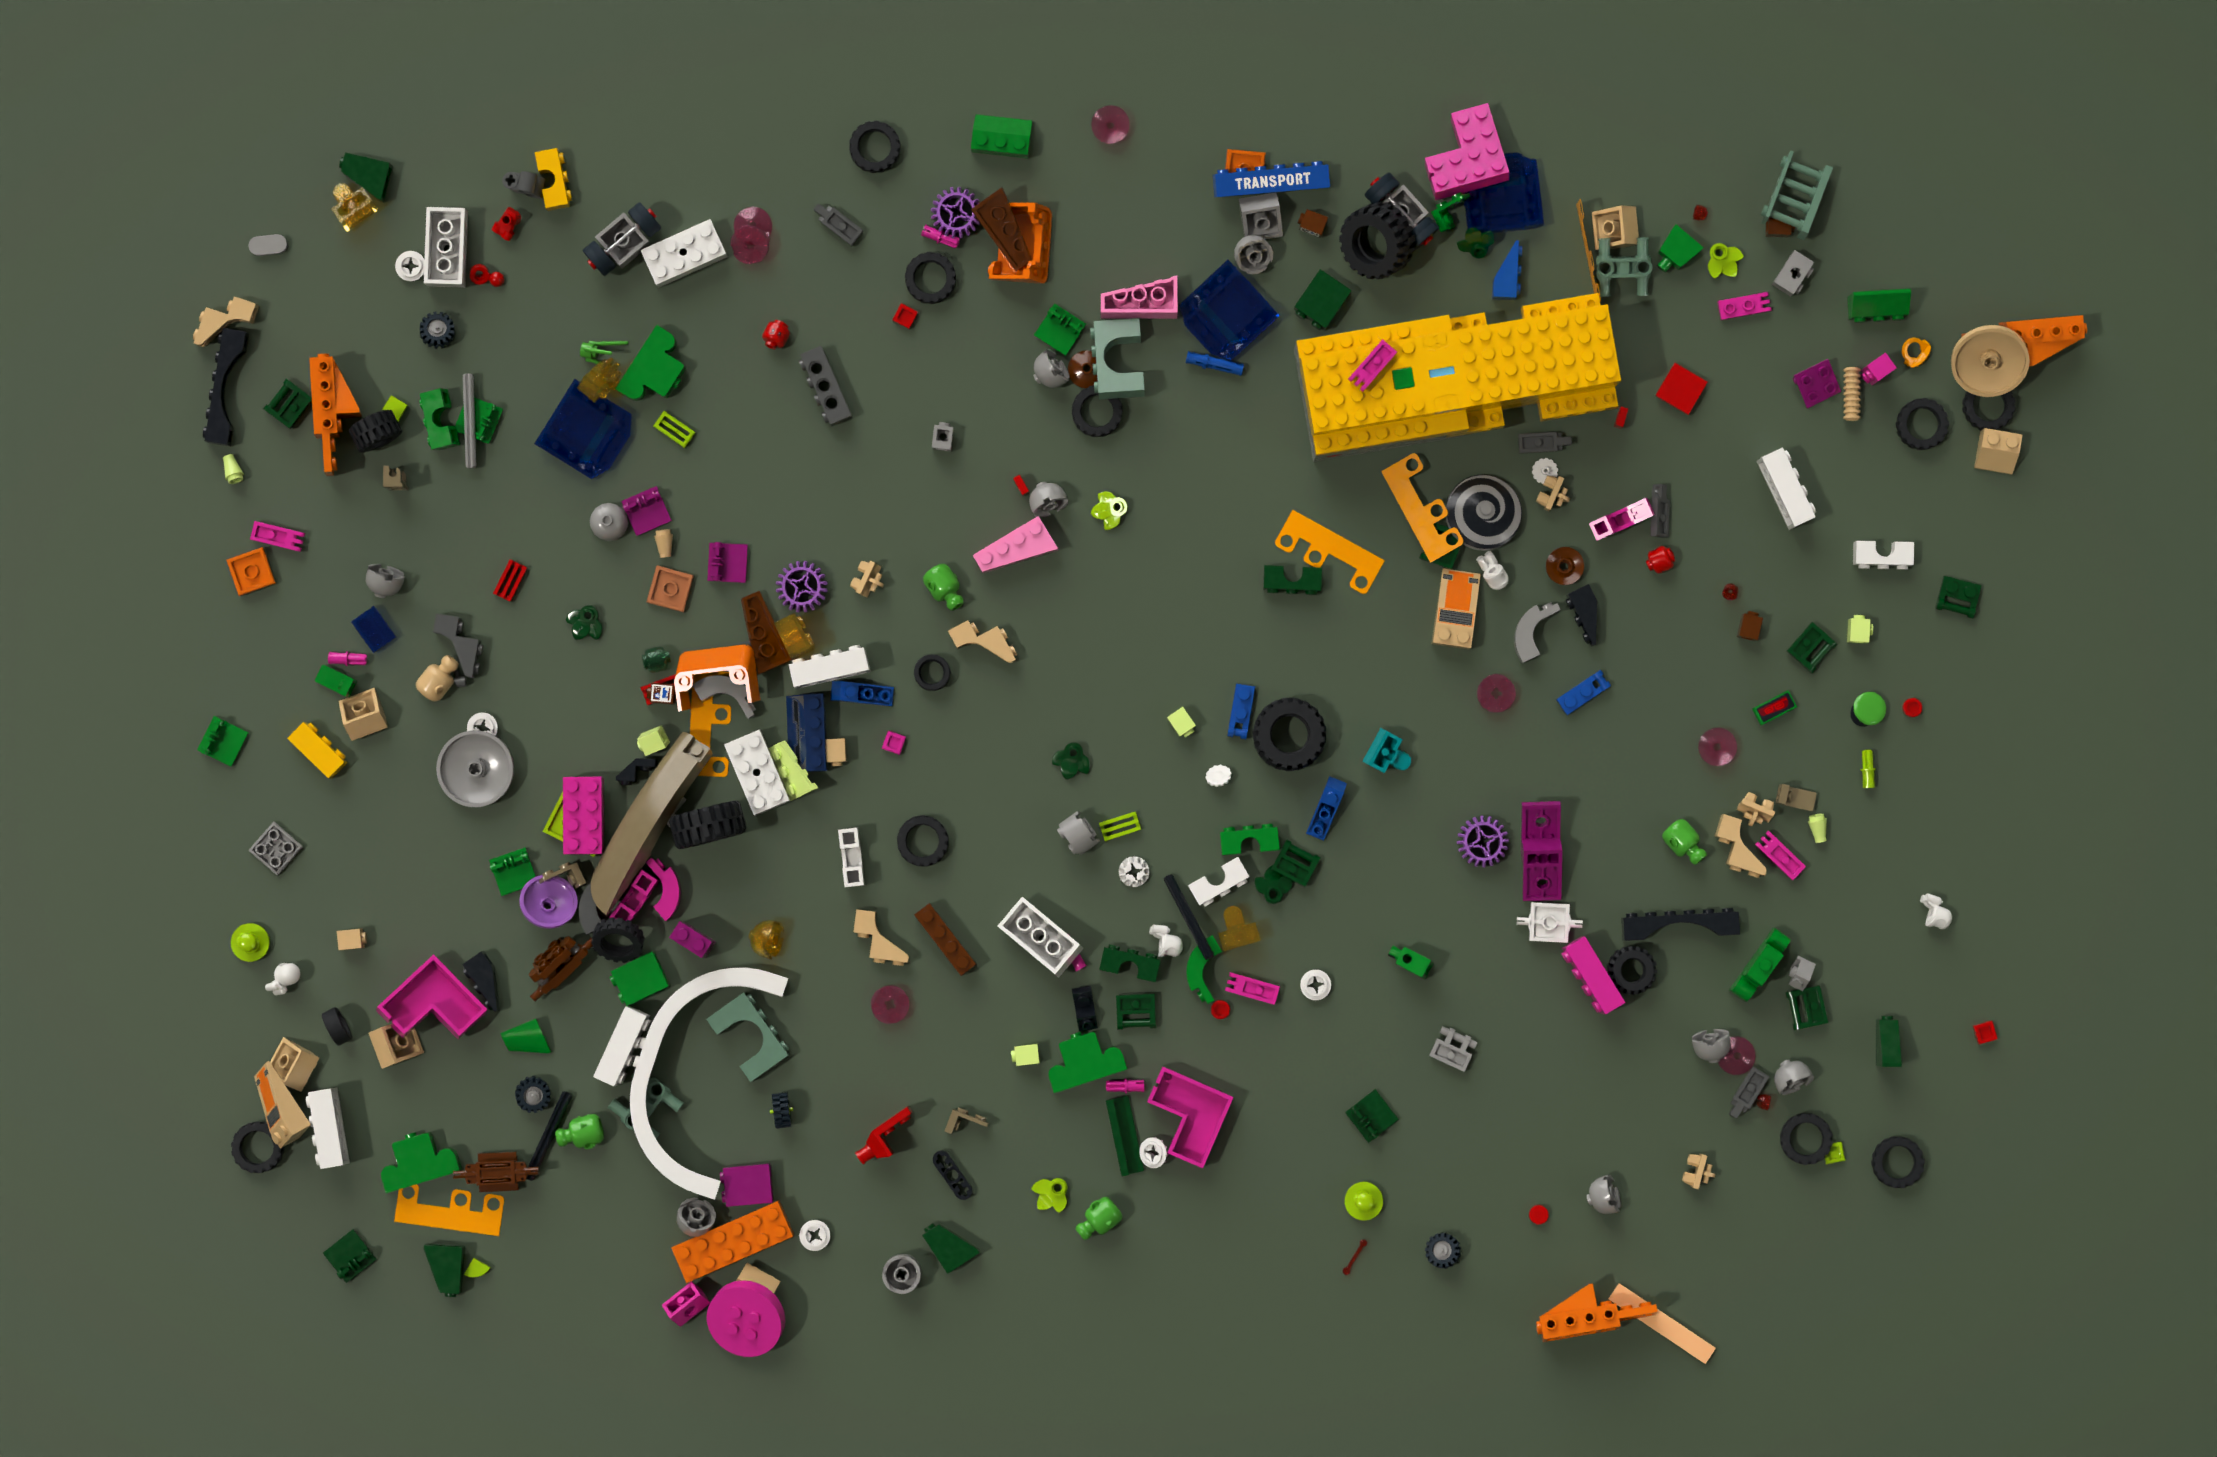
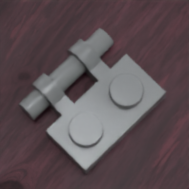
(1450, 1054)

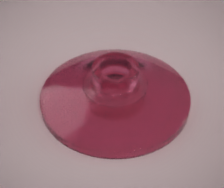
(1107, 115)
(756, 215)
(1727, 744)
(1746, 1060)

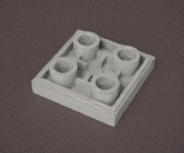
(275, 848)

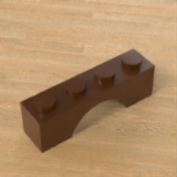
(945, 939)

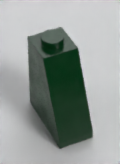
(368, 173)
(1888, 1042)
(949, 1247)
(447, 1267)

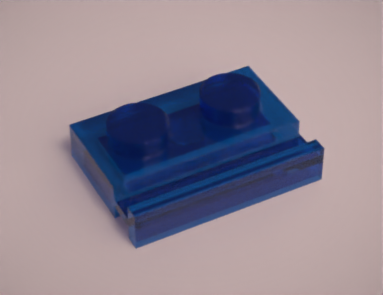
(373, 629)

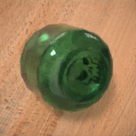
(656, 659)

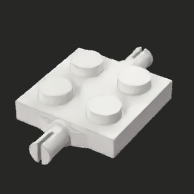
(1549, 922)

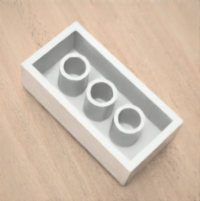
(445, 228)
(702, 249)
(1786, 488)
(829, 668)
(761, 791)
(1027, 924)
(622, 1045)
(328, 1128)

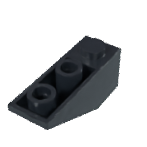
(1585, 607)
(484, 976)

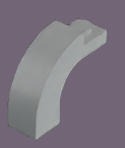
(1523, 635)
(720, 684)

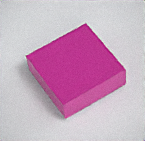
(893, 742)

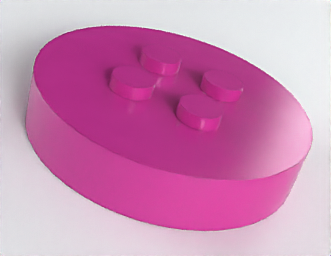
(746, 1318)

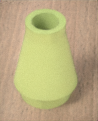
(233, 472)
(1818, 827)

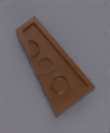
(1000, 223)
(762, 634)

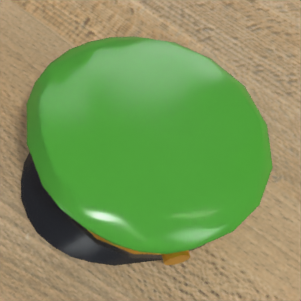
(1868, 709)

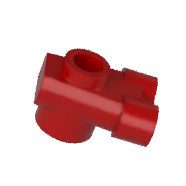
(507, 224)

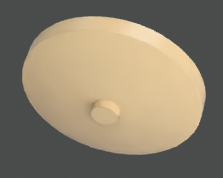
(1990, 361)

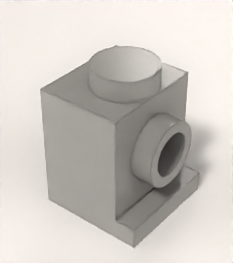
(937, 443)
(1801, 973)

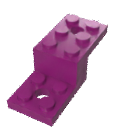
(1541, 851)

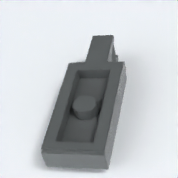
(838, 224)
(1542, 442)
(1661, 508)
(1748, 1091)

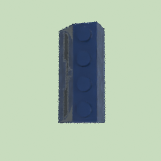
(807, 730)

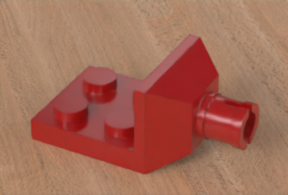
(876, 1144)

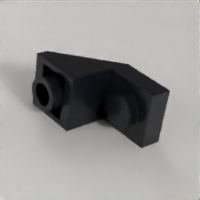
(629, 774)
(1084, 1008)

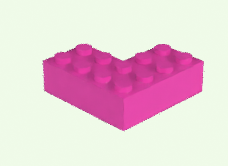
(1476, 162)
(432, 991)
(1200, 1109)

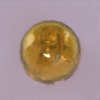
(766, 938)

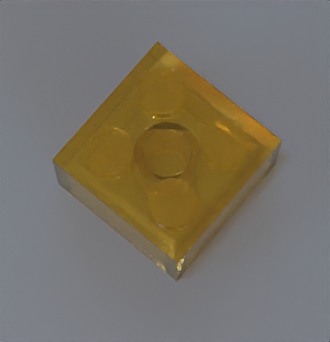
(793, 636)

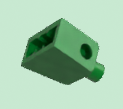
(1677, 249)
(1419, 965)

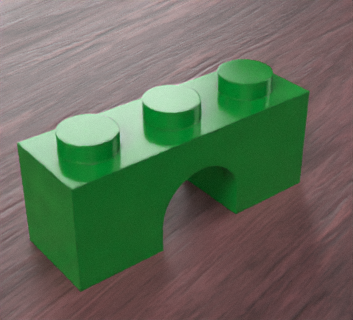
(433, 404)
(1266, 837)

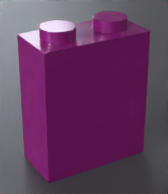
(692, 939)
(747, 1185)

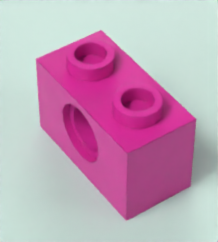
(1878, 369)
(685, 1304)

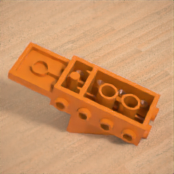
(2048, 335)
(339, 405)
(1582, 1307)

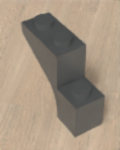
(466, 648)

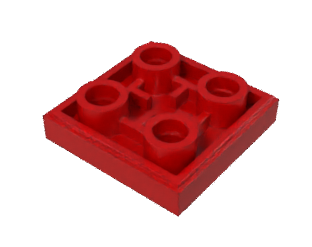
(1681, 388)

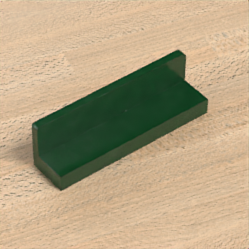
(1124, 1135)

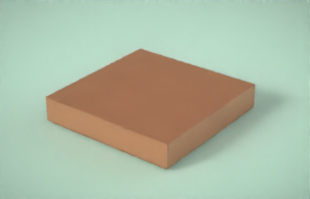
(670, 588)

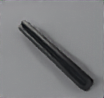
(1188, 917)
(549, 1132)

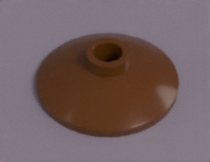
(1076, 372)
(1571, 558)

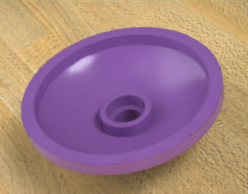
(554, 893)

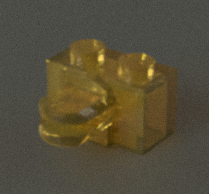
(351, 206)
(600, 380)
(1237, 931)

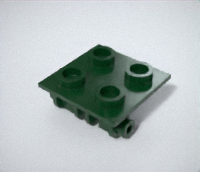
(1371, 1115)
(349, 1256)

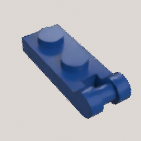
(1582, 693)
(1241, 710)

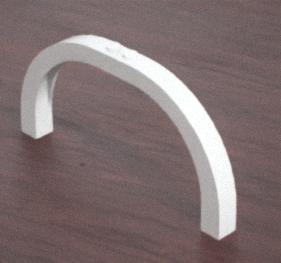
(650, 1045)

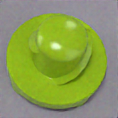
(250, 942)
(1363, 1201)

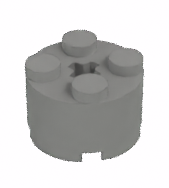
(1078, 833)
(898, 1284)

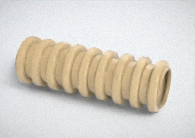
(1852, 394)

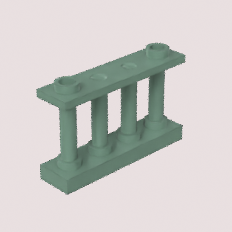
(1808, 209)

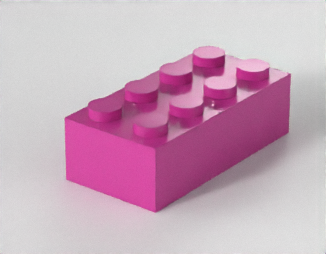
(583, 815)
(1593, 975)

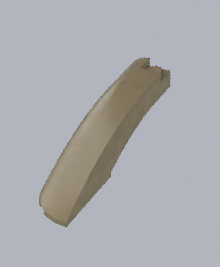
(646, 819)

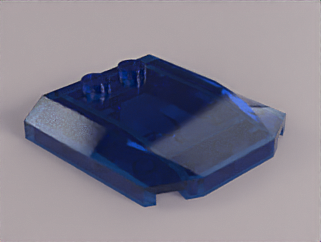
(1508, 204)
(1226, 312)
(586, 432)

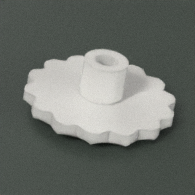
(1543, 468)
(1218, 775)

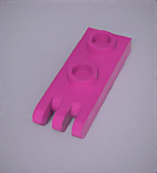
(1743, 306)
(1373, 364)
(276, 536)
(1781, 856)
(1253, 988)

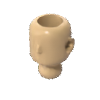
(437, 679)

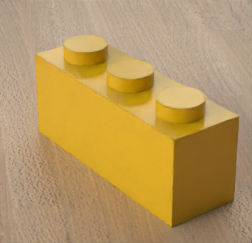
(318, 749)

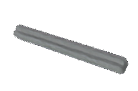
(469, 420)

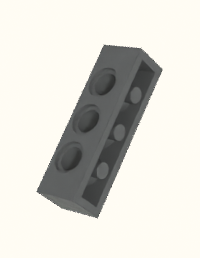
(817, 357)

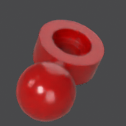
(496, 278)

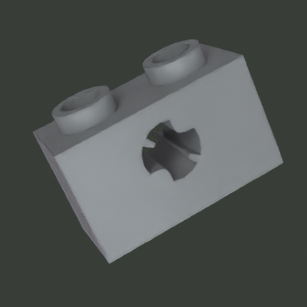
(1798, 263)

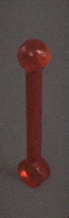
(1346, 1270)

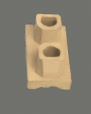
(1554, 484)
(870, 579)
(1756, 812)
(1695, 1179)

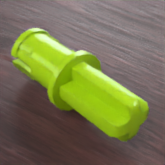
(1868, 770)

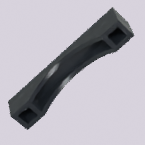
(232, 347)
(1641, 927)

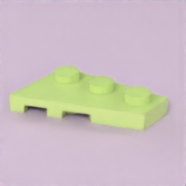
(792, 775)

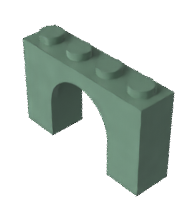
(1111, 383)
(744, 1009)

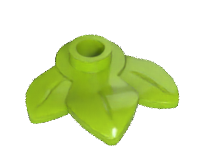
(1724, 263)
(1107, 511)
(1049, 1196)

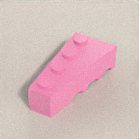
(1144, 301)
(1019, 545)

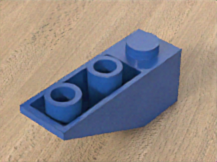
(1505, 281)
(861, 693)
(1326, 808)

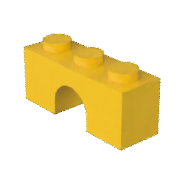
(551, 162)

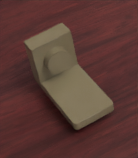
(1795, 797)
(574, 875)
(953, 1122)

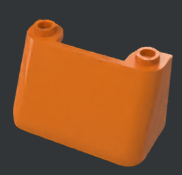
(1035, 225)

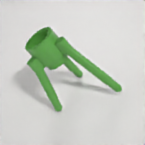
(591, 350)

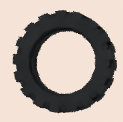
(868, 127)
(932, 258)
(1937, 410)
(1975, 421)
(1086, 428)
(902, 840)
(620, 927)
(1826, 1141)
(238, 1154)
(1917, 1168)

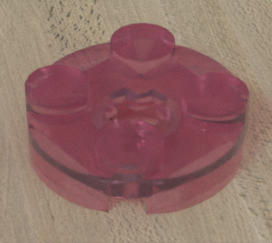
(760, 242)
(1504, 700)
(886, 994)

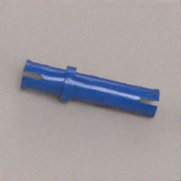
(1214, 363)

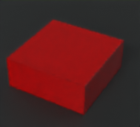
(905, 316)
(1621, 416)
(1021, 485)
(1985, 1032)

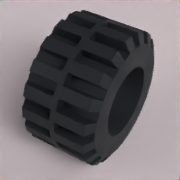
(375, 430)
(1647, 963)

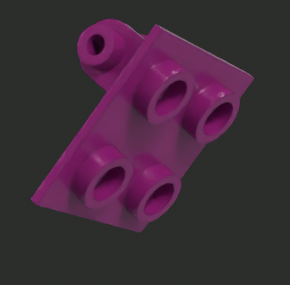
(1817, 383)
(646, 511)
(727, 562)

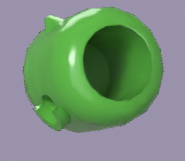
(943, 586)
(1683, 840)
(582, 1131)
(1100, 1217)

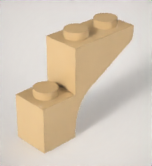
(214, 321)
(991, 640)
(1739, 856)
(881, 947)

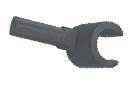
(459, 680)

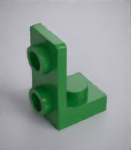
(1442, 217)
(335, 681)

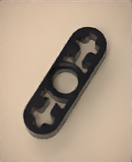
(944, 1174)

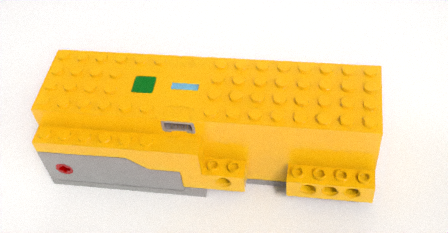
(1457, 376)

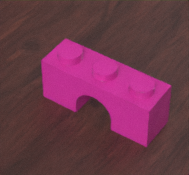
(636, 896)

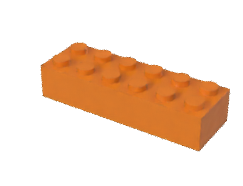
(732, 1241)

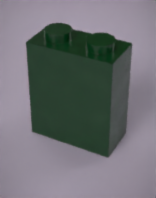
(1322, 300)

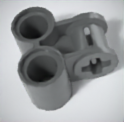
(525, 183)

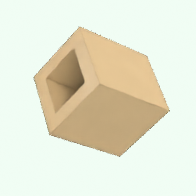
(836, 751)
(351, 939)

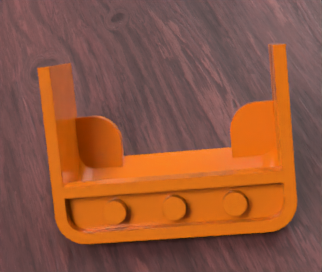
(736, 659)

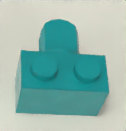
(1385, 752)

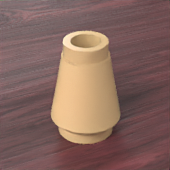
(664, 542)

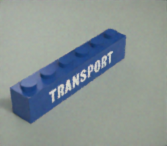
(1272, 180)

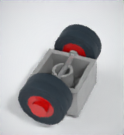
(1409, 206)
(622, 239)

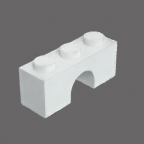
(1866, 555)
(851, 857)
(1234, 875)

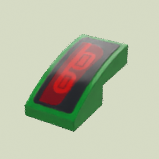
(1774, 707)

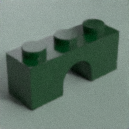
(1275, 580)
(1147, 965)

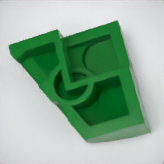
(526, 1038)

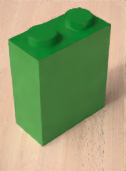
(639, 979)

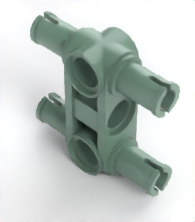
(1623, 266)
(652, 1103)

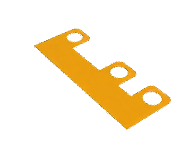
(1588, 253)
(1418, 515)
(1327, 542)
(700, 723)
(451, 1218)

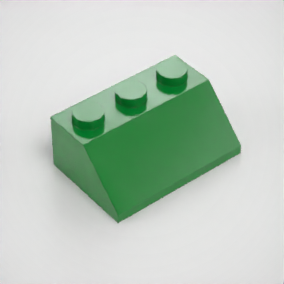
(1001, 136)
(1879, 305)

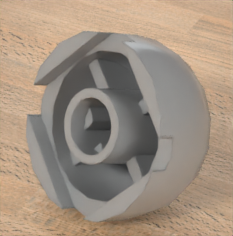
(1253, 254)
(1049, 370)
(1046, 498)
(608, 522)
(384, 581)
(1711, 1046)
(1792, 1076)
(1604, 1196)
(695, 1217)

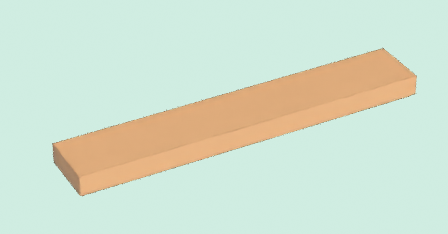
(1665, 1325)

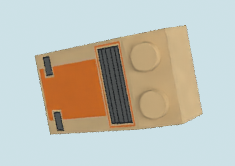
(1456, 609)
(281, 1111)

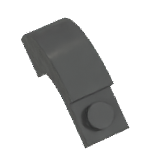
(588, 911)

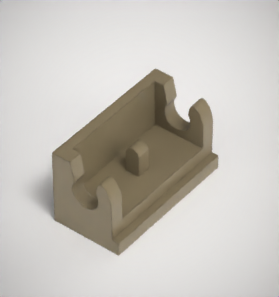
(393, 480)

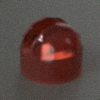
(1700, 213)
(1730, 596)
(1765, 1101)

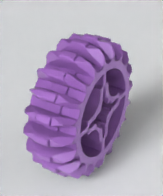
(948, 209)
(797, 595)
(1467, 847)

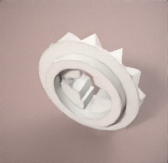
(404, 259)
(479, 718)
(1142, 876)
(1310, 992)
(1148, 1157)
(816, 1244)

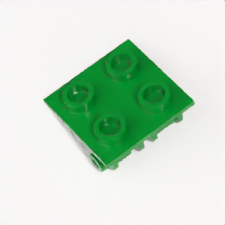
(1060, 329)
(486, 420)
(222, 741)
(512, 871)

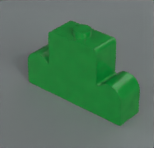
(653, 368)
(1760, 965)
(1084, 1062)
(418, 1162)

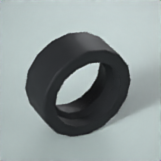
(946, 675)
(336, 1026)

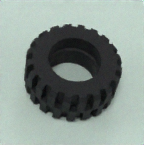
(1357, 246)
(1295, 708)
(707, 824)

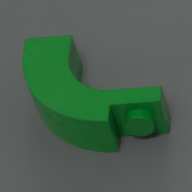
(1195, 970)

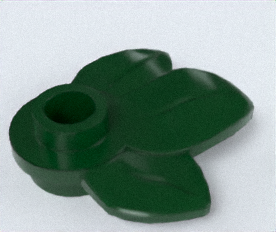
(1476, 242)
(582, 625)
(1071, 763)
(1272, 882)

